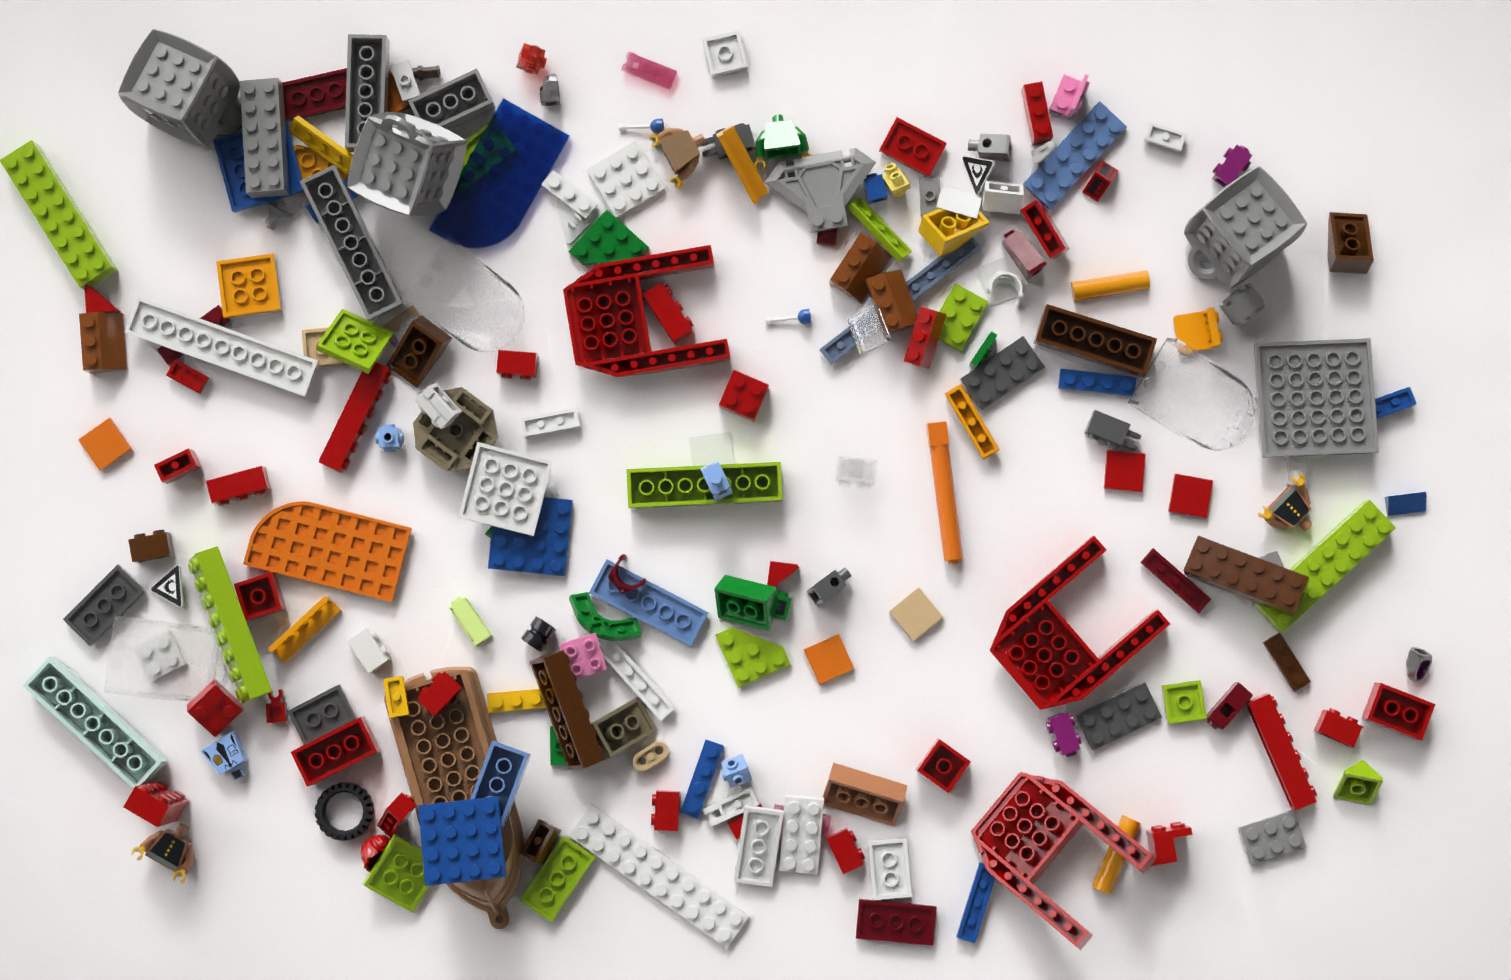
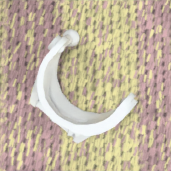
(1043, 151)
(1007, 278)

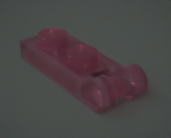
(649, 70)

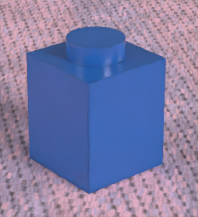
(875, 188)

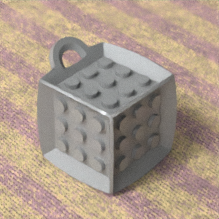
(181, 89)
(406, 164)
(1243, 228)

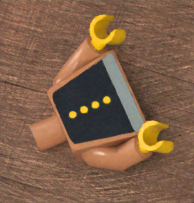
(1290, 507)
(170, 850)

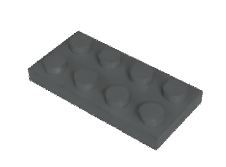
(1002, 373)
(97, 610)
(1118, 716)

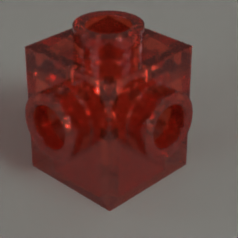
(531, 59)

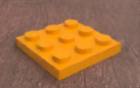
(248, 285)

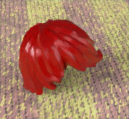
(372, 849)

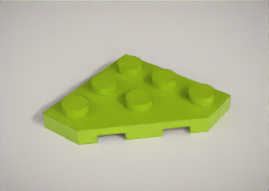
(750, 655)

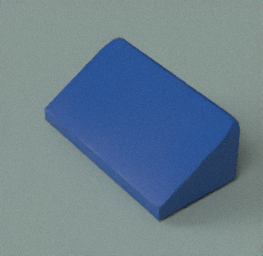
(1406, 503)

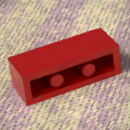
(1037, 113)
(1045, 229)
(668, 312)
(924, 337)
(238, 485)
(396, 814)

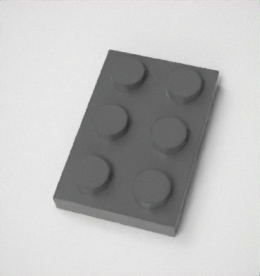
(322, 714)

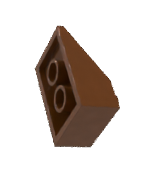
(1349, 243)
(418, 350)

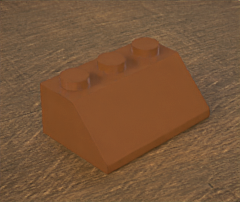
(861, 262)
(894, 300)
(103, 342)

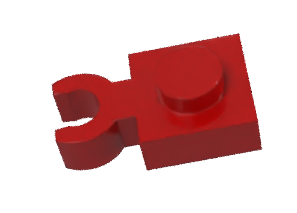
(276, 710)

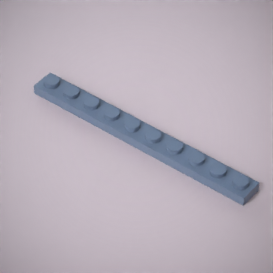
(917, 286)

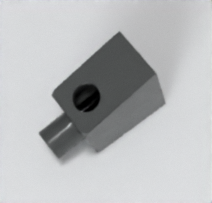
(824, 590)

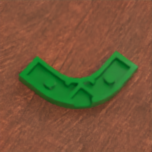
(604, 628)

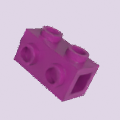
(1236, 161)
(1066, 740)

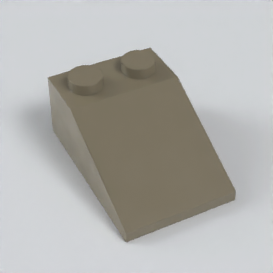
(623, 727)

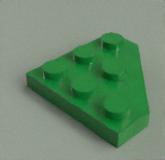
(607, 242)

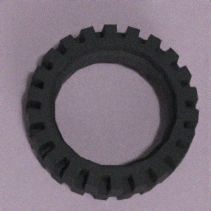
(325, 825)

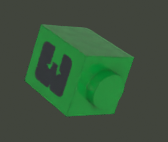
(782, 606)

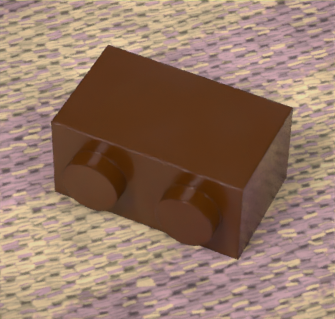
(151, 547)
(540, 841)

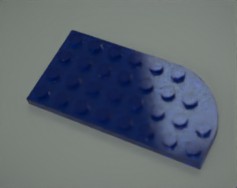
(500, 178)

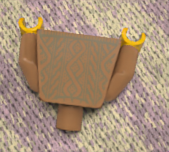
(680, 151)

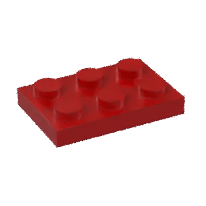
(912, 147)

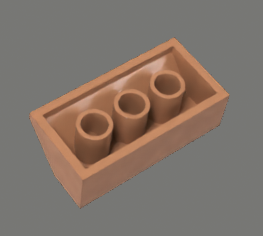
(864, 794)

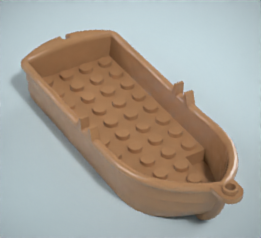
(443, 765)

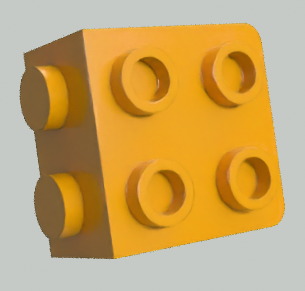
(1198, 329)

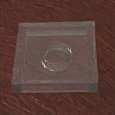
(869, 329)

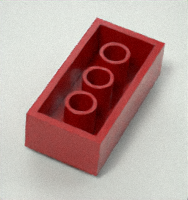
(335, 751)
(156, 803)

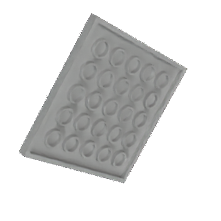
(1316, 398)

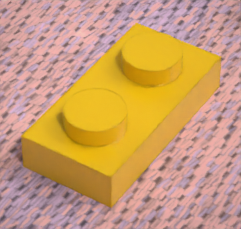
(396, 696)

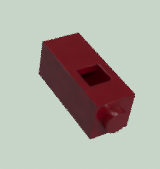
(1228, 706)

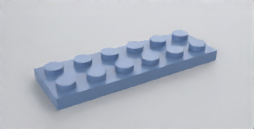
(1074, 155)
(651, 604)

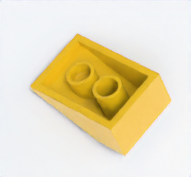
(949, 230)

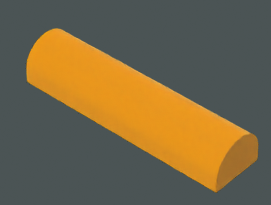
(1110, 285)
(972, 421)
(1112, 860)

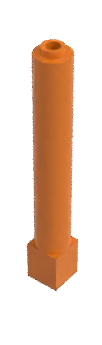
(944, 490)

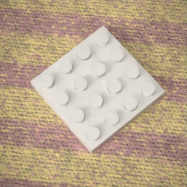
(505, 489)

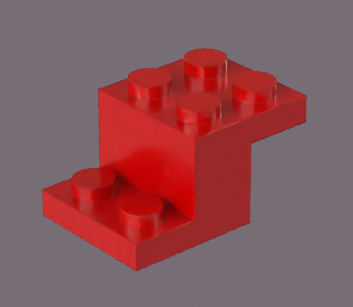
(1162, 842)

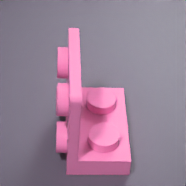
(1068, 95)
(584, 655)

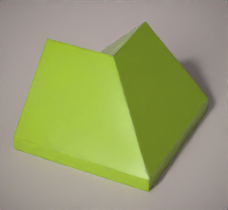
(1358, 784)

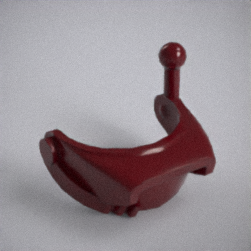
(619, 584)

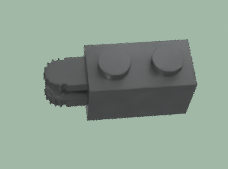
(743, 132)
(1110, 430)

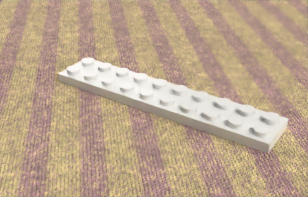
(221, 346)
(659, 875)

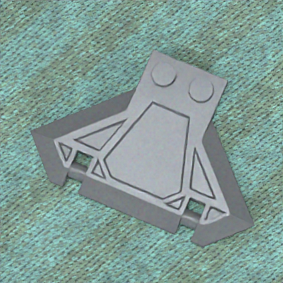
(822, 185)

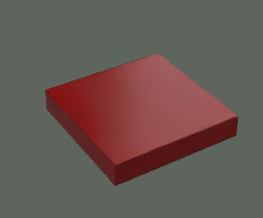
(1124, 471)
(1190, 495)

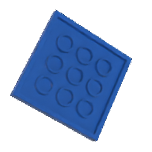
(231, 162)
(539, 553)
(462, 841)

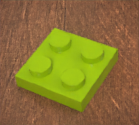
(1184, 702)

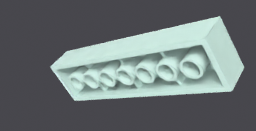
(95, 722)

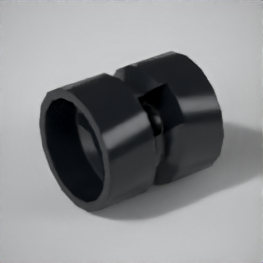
(538, 634)

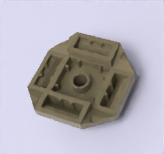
(452, 451)

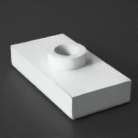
(405, 80)

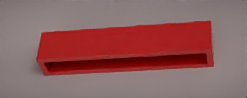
(354, 417)
(1281, 751)

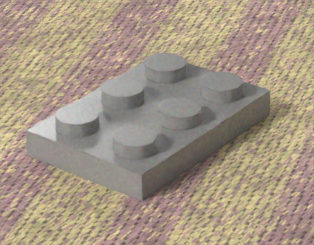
(1272, 837)

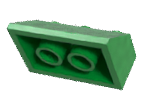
(746, 602)

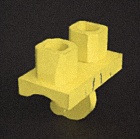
(895, 180)

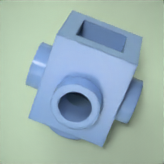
(396, 440)
(735, 771)

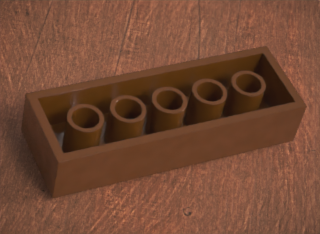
(1095, 340)
(1246, 576)
(567, 710)

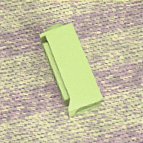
(470, 620)

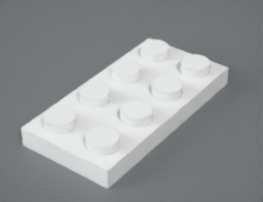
(801, 834)
(758, 846)

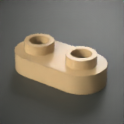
(650, 755)

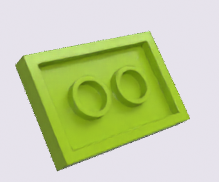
(962, 312)

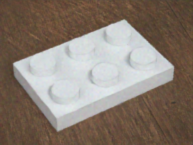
(889, 869)

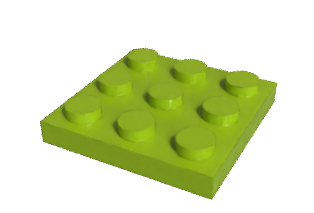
(354, 341)
(399, 874)

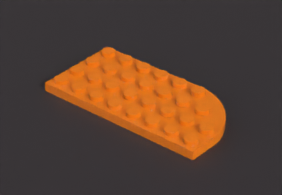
(330, 548)

